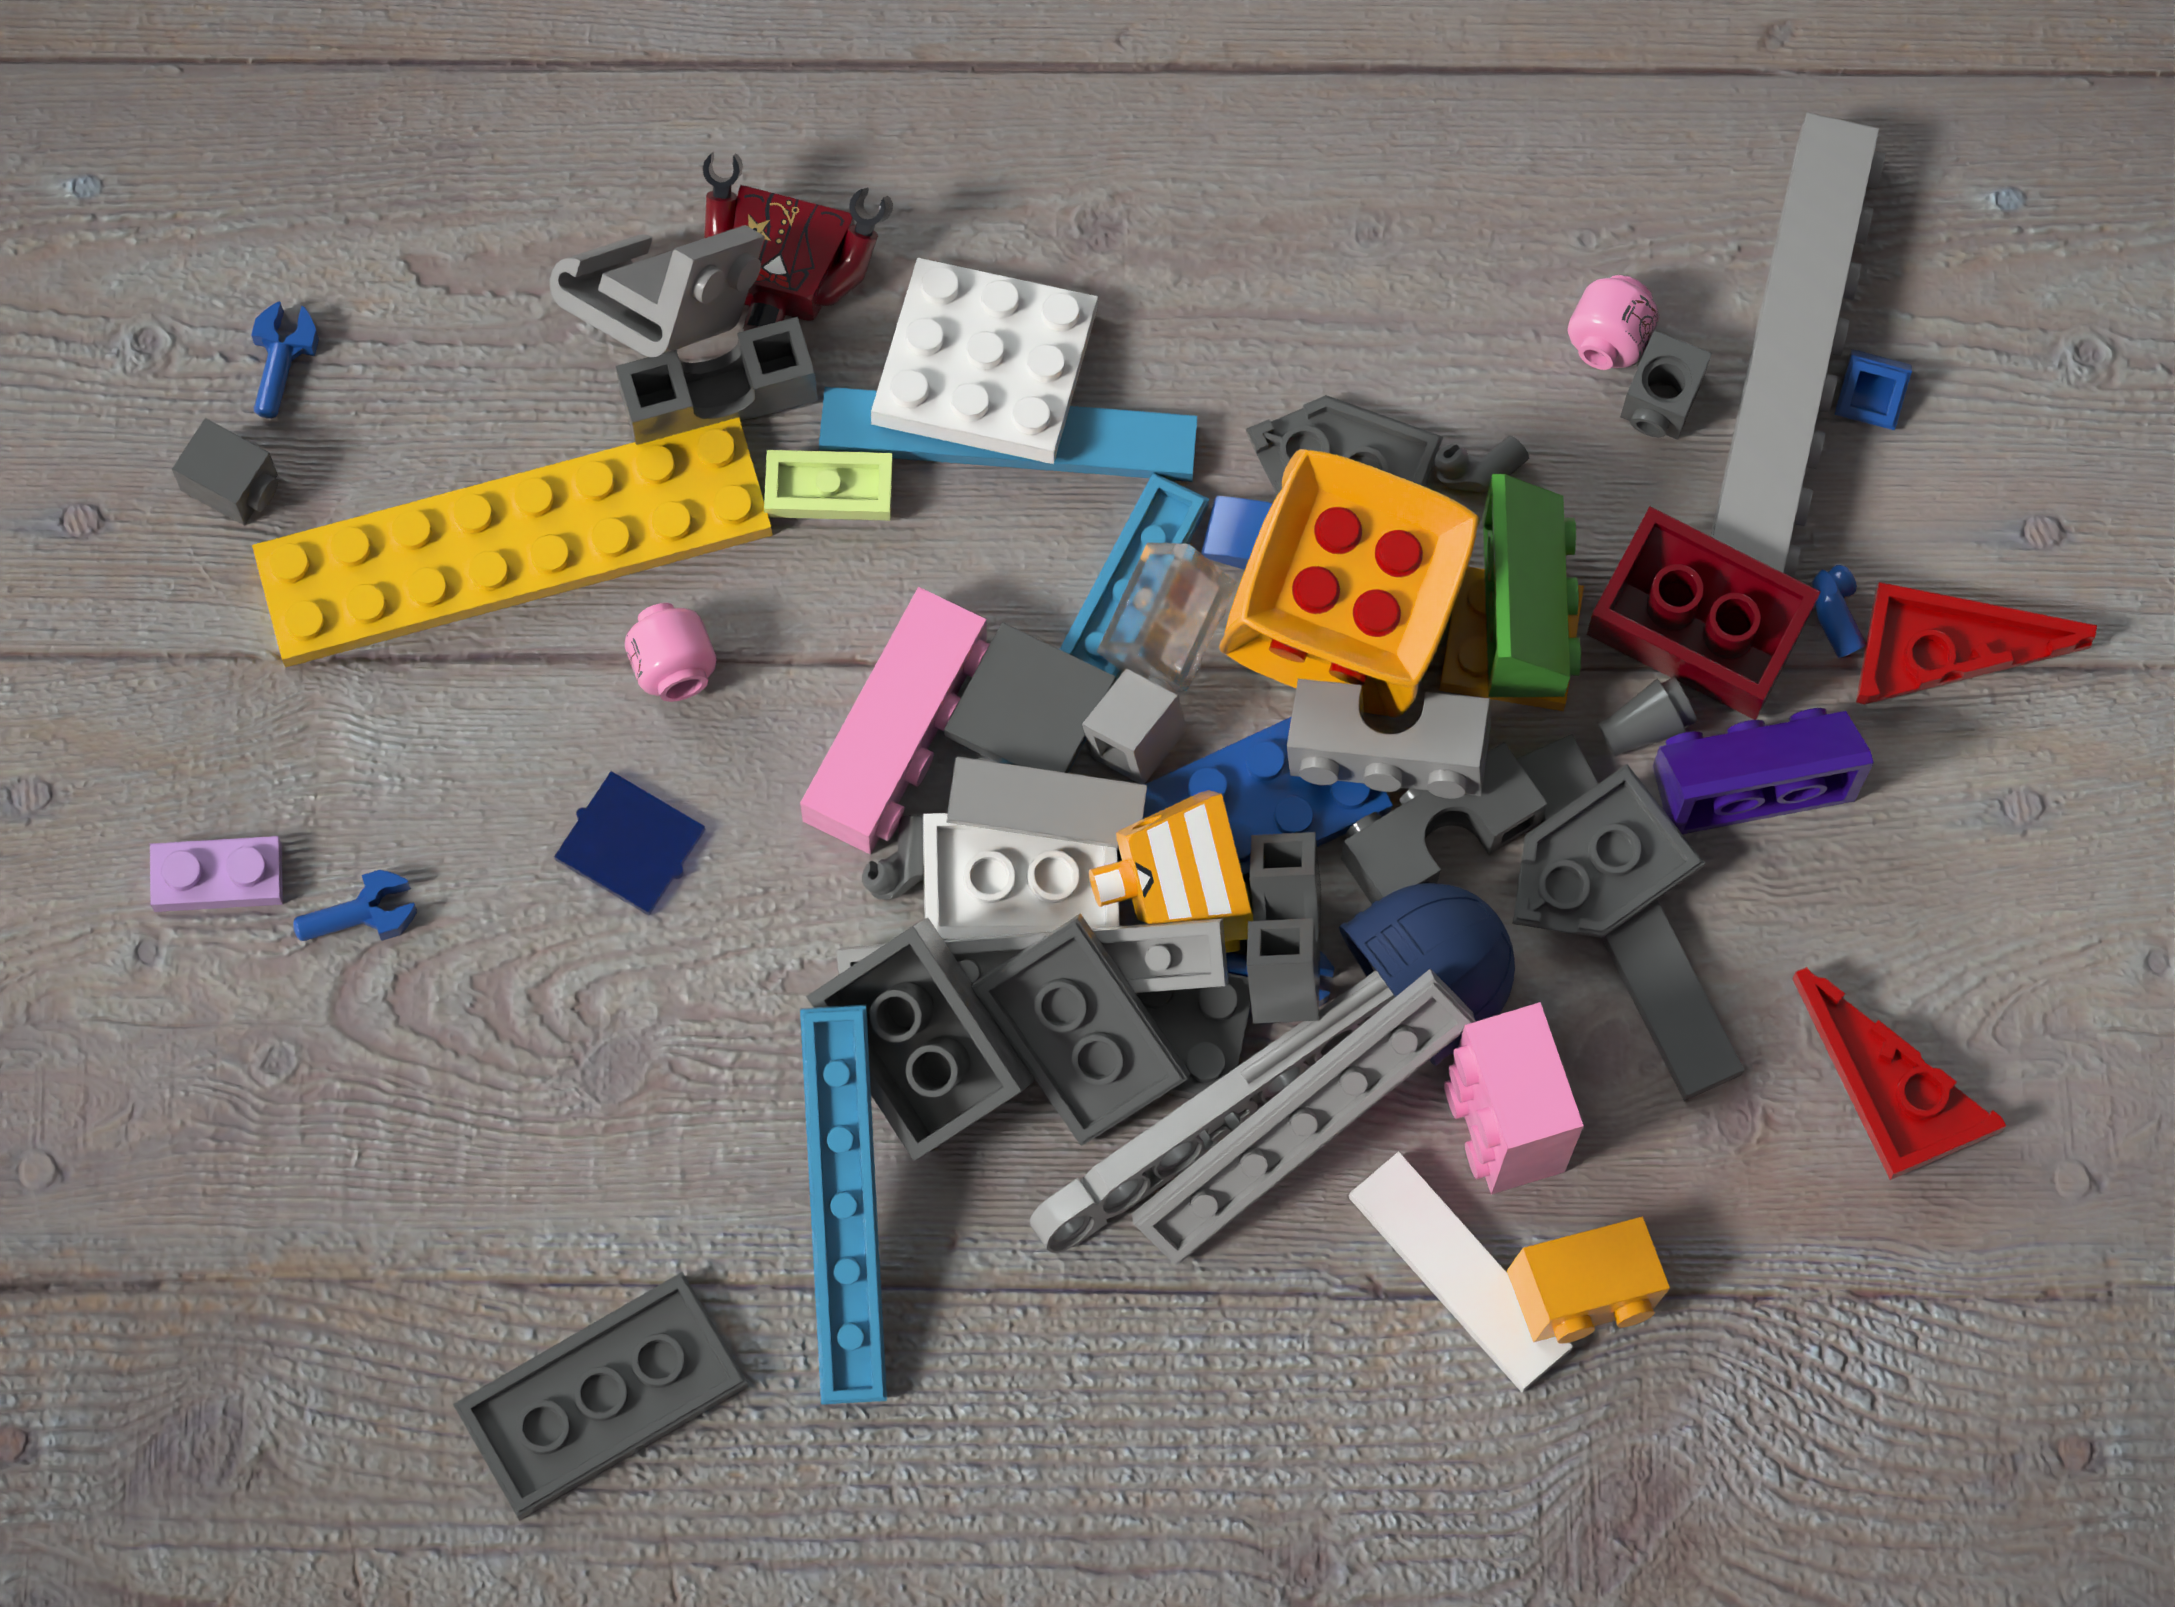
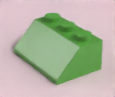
(1528, 590)

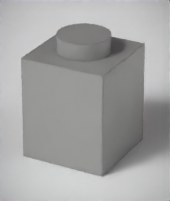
(1135, 725)

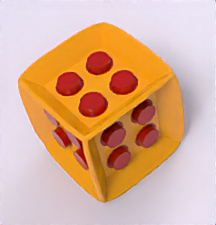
(1351, 580)

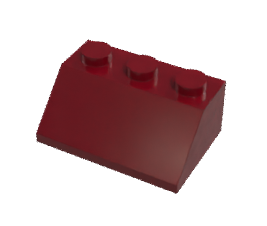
(1702, 612)

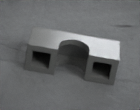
(756, 378)
(1392, 849)
(1284, 928)

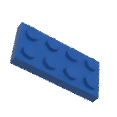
(1264, 796)

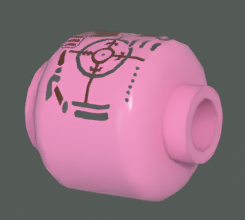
(1613, 321)
(670, 652)

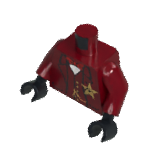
(808, 249)

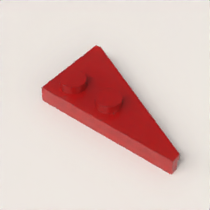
(1940, 639)
(1902, 1101)

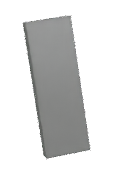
(1043, 802)

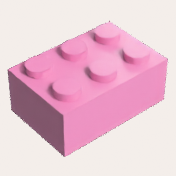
(1513, 1099)

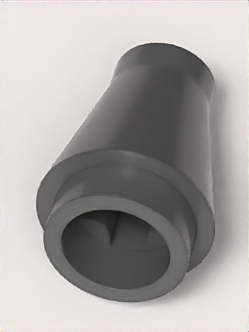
(1649, 717)

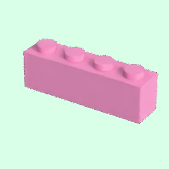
(895, 721)

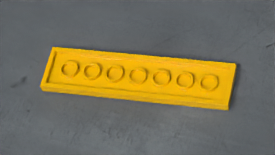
(510, 541)

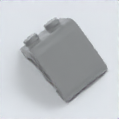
(664, 298)

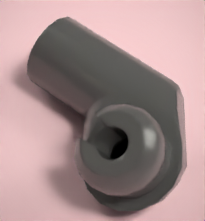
(1473, 473)
(903, 868)

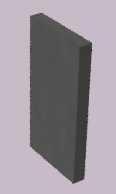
(601, 1395)

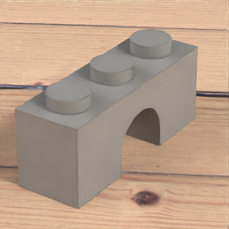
(1437, 754)

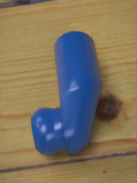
(1834, 612)

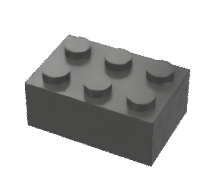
(930, 1039)

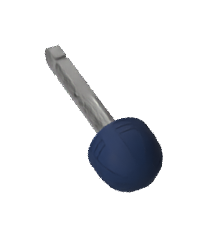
(1394, 946)

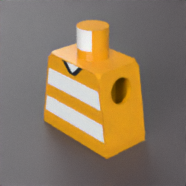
(1177, 865)

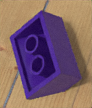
(1761, 770)

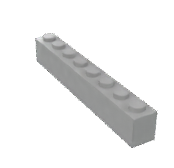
(1795, 340)

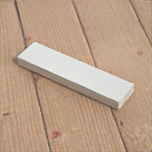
(1455, 1268)

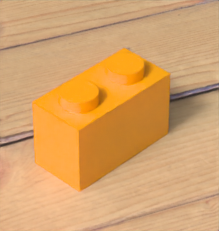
(1588, 1281)

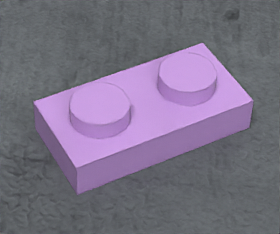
(216, 874)

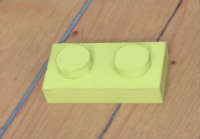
(828, 485)

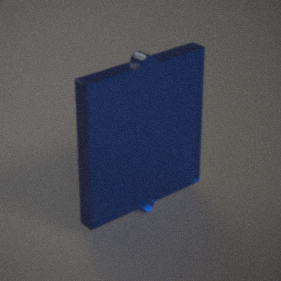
(629, 843)

